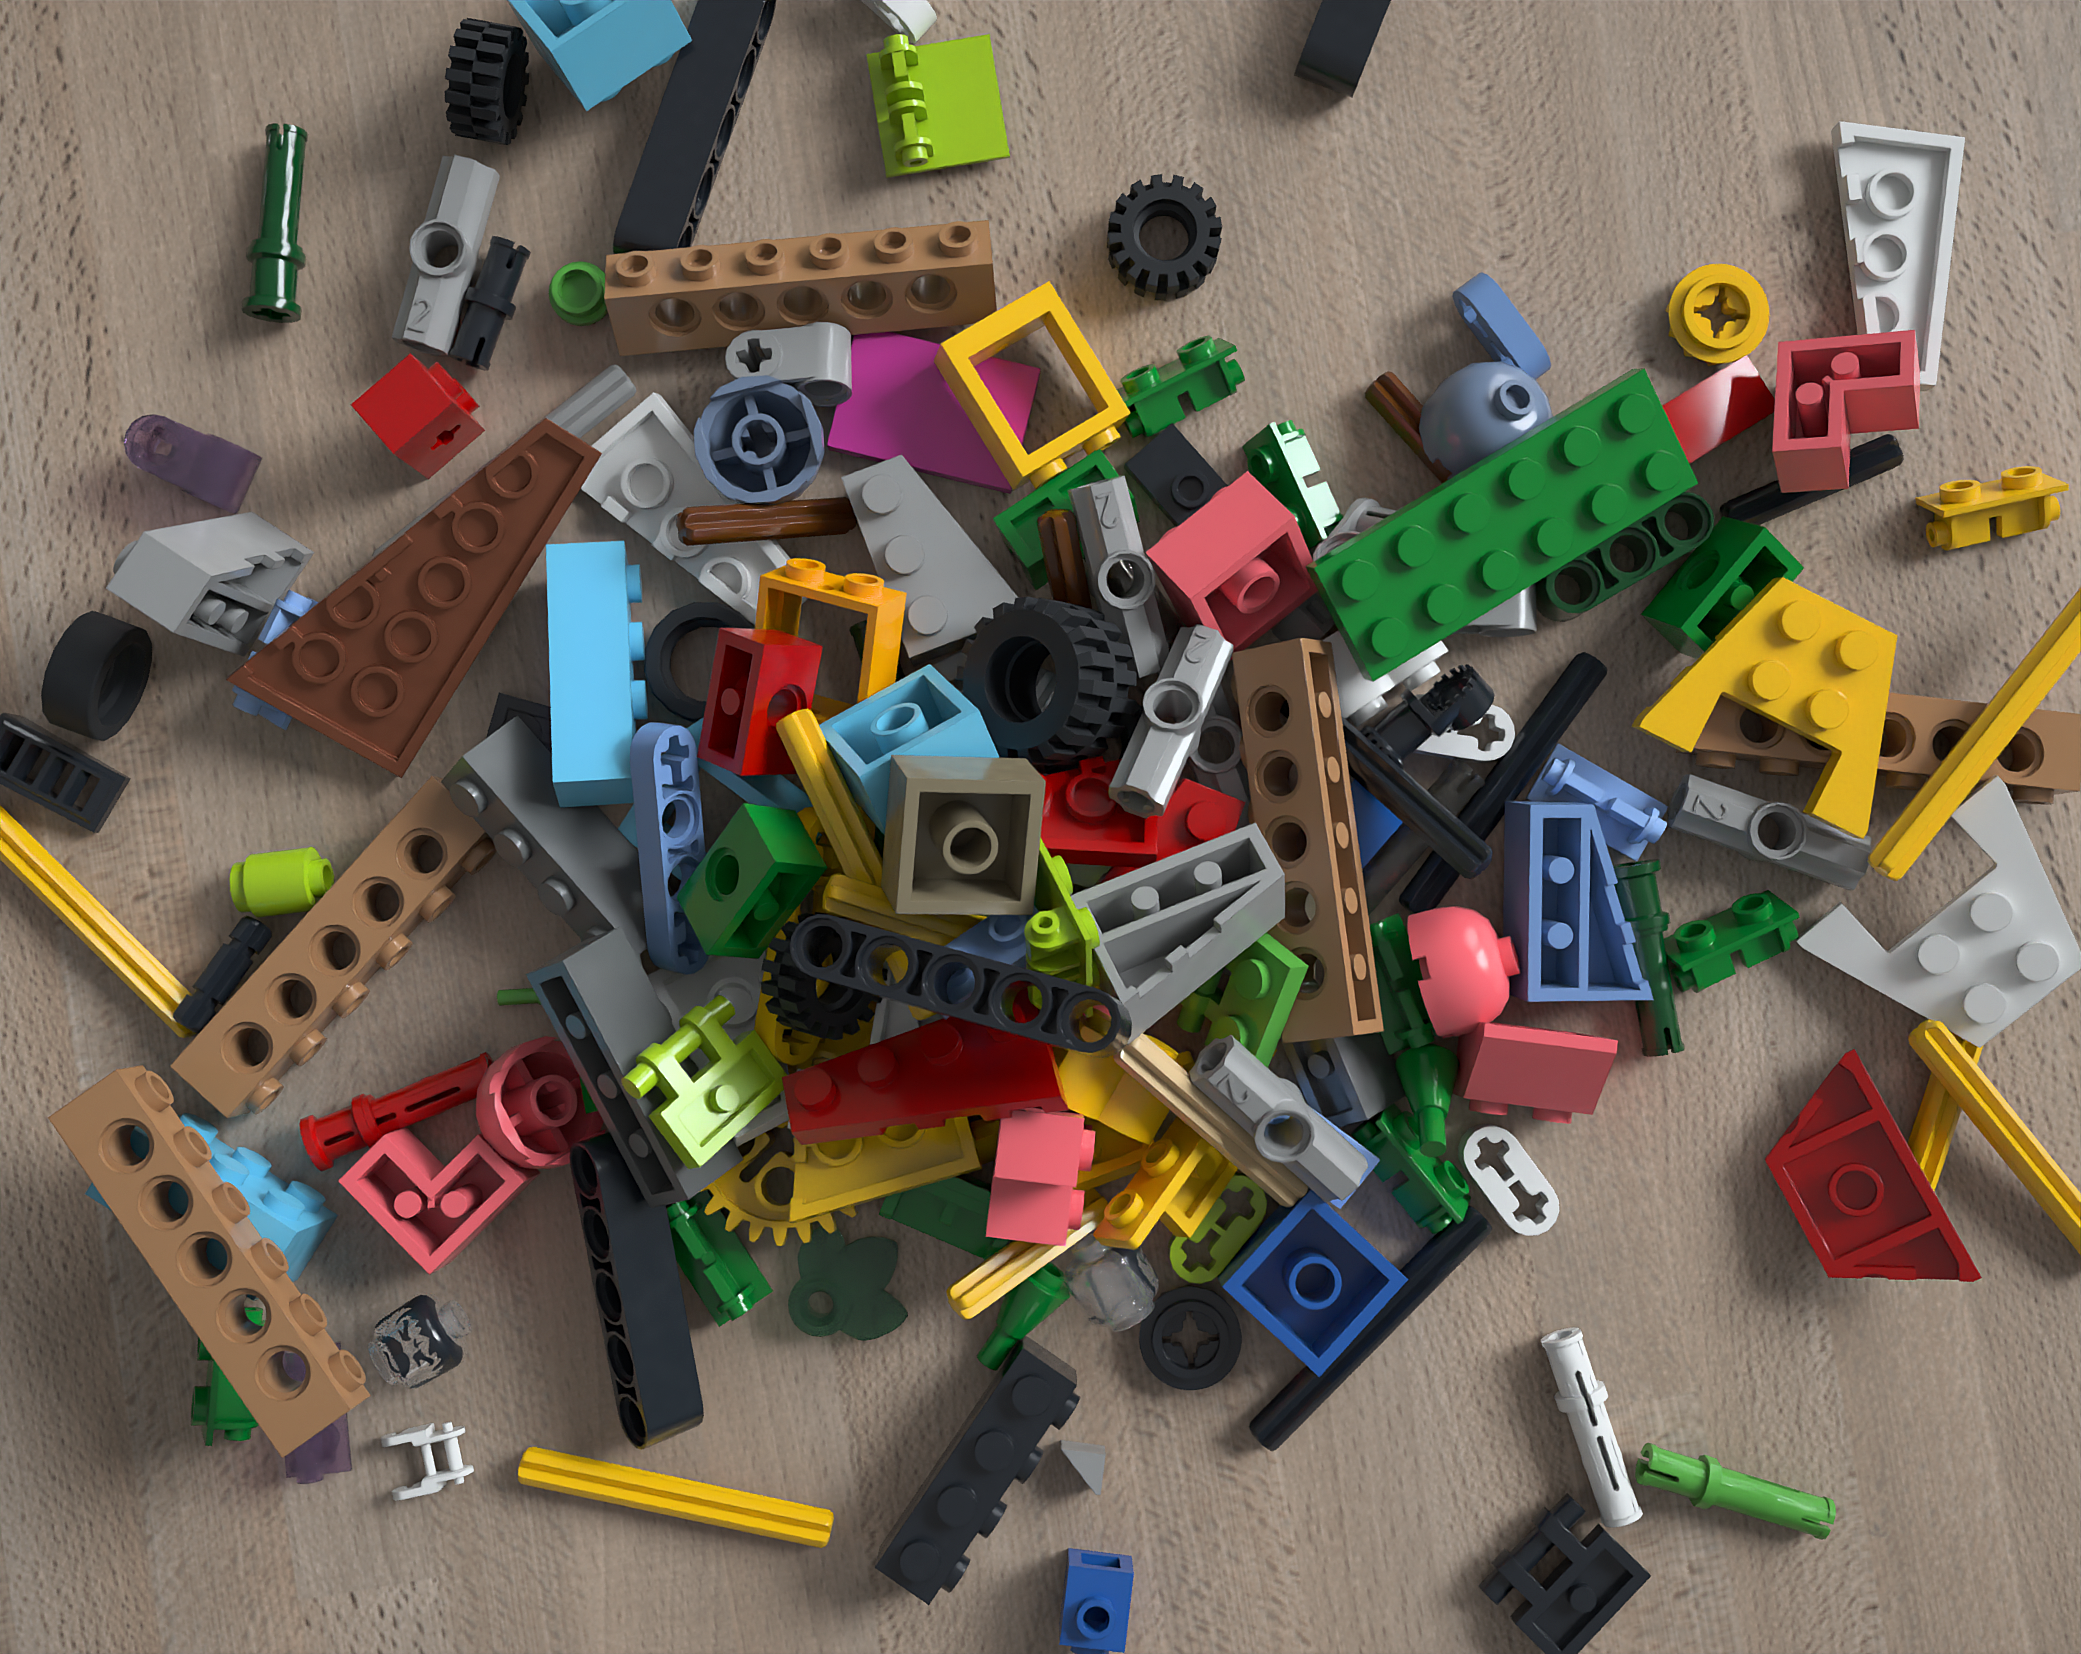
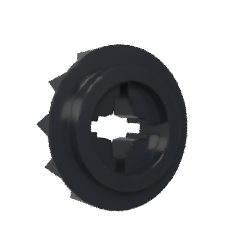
(1213, 1356)

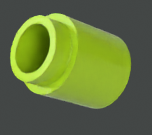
(280, 882)

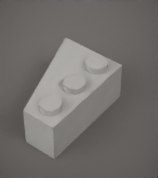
(927, 556)

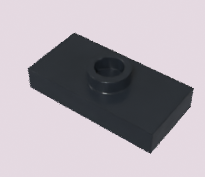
(1174, 475)

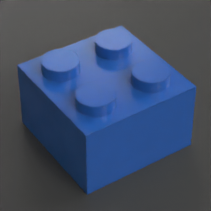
(1311, 1280)

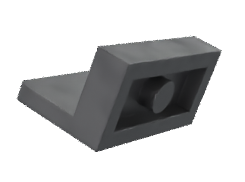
(1346, 1076)

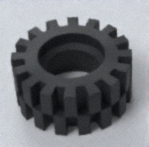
(487, 81)
(1173, 201)
(796, 994)

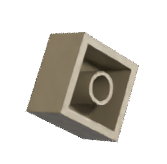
(962, 835)

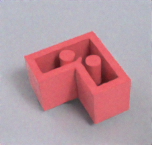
(1839, 390)
(1036, 1176)
(432, 1206)

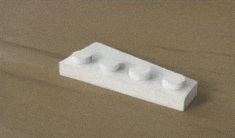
(1899, 229)
(653, 475)

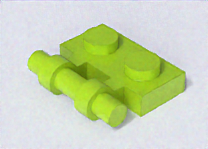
(721, 1096)

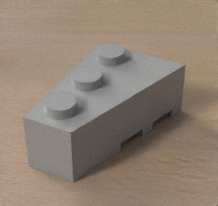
(210, 577)
(1182, 920)

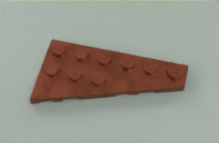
(405, 628)

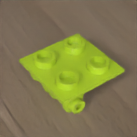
(937, 104)
(1059, 935)

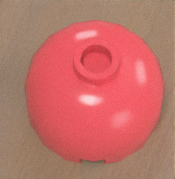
(1461, 967)
(534, 1105)

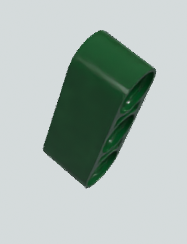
(1651, 550)

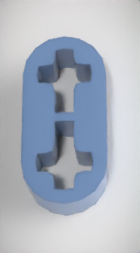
(1500, 326)

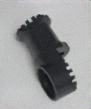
(1450, 704)

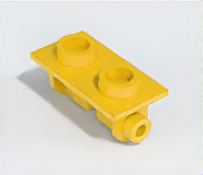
(2017, 501)

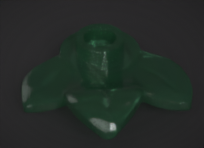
(853, 1279)

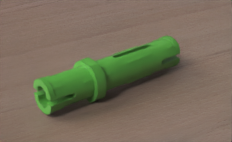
(1711, 1484)

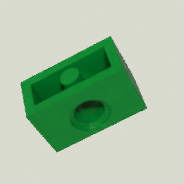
(1718, 584)
(751, 881)

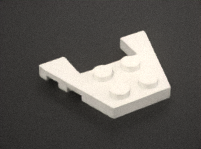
(1983, 951)

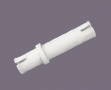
(1583, 1401)

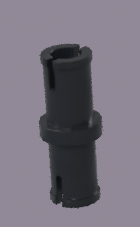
(490, 303)

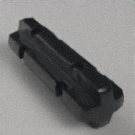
(222, 974)

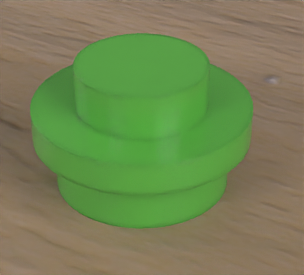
(578, 293)

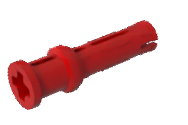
(372, 1118)

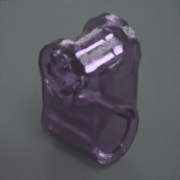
(197, 462)

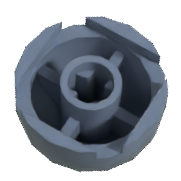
(1480, 413)
(759, 441)

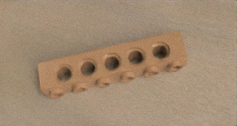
(849, 279)
(2043, 749)
(1323, 807)
(219, 1057)
(174, 1245)

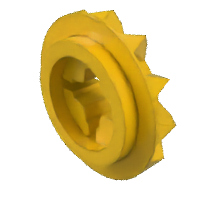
(1739, 297)

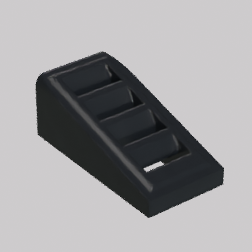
(93, 815)

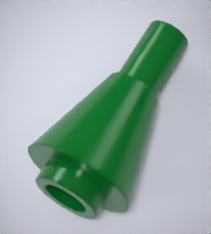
(1428, 1083)
(1022, 1311)

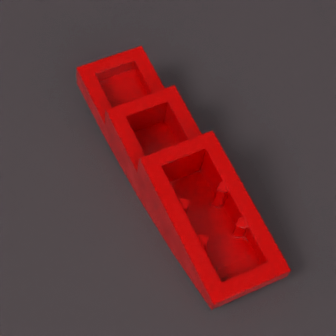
(1719, 408)

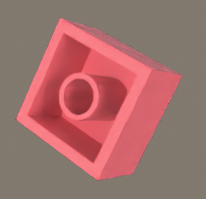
(1235, 563)

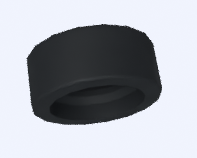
(662, 644)
(96, 675)

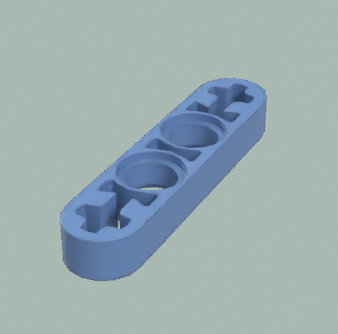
(668, 933)

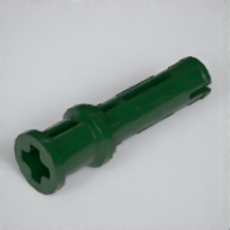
(275, 252)
(1642, 908)

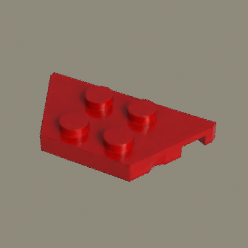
(1863, 1188)

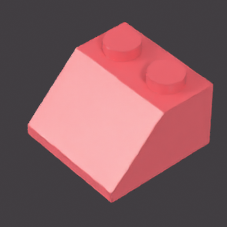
(1534, 1069)

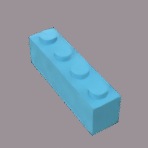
(593, 671)

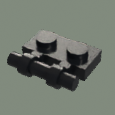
(1579, 1592)

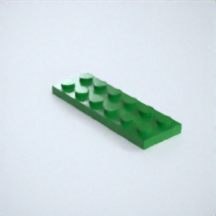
(1502, 524)

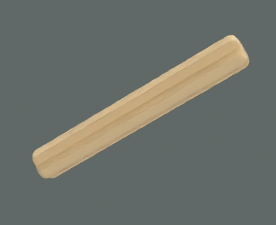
(1175, 1090)

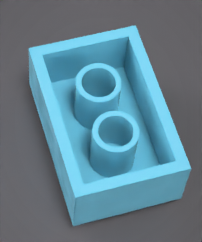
(280, 1211)

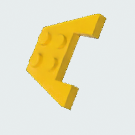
(1806, 670)

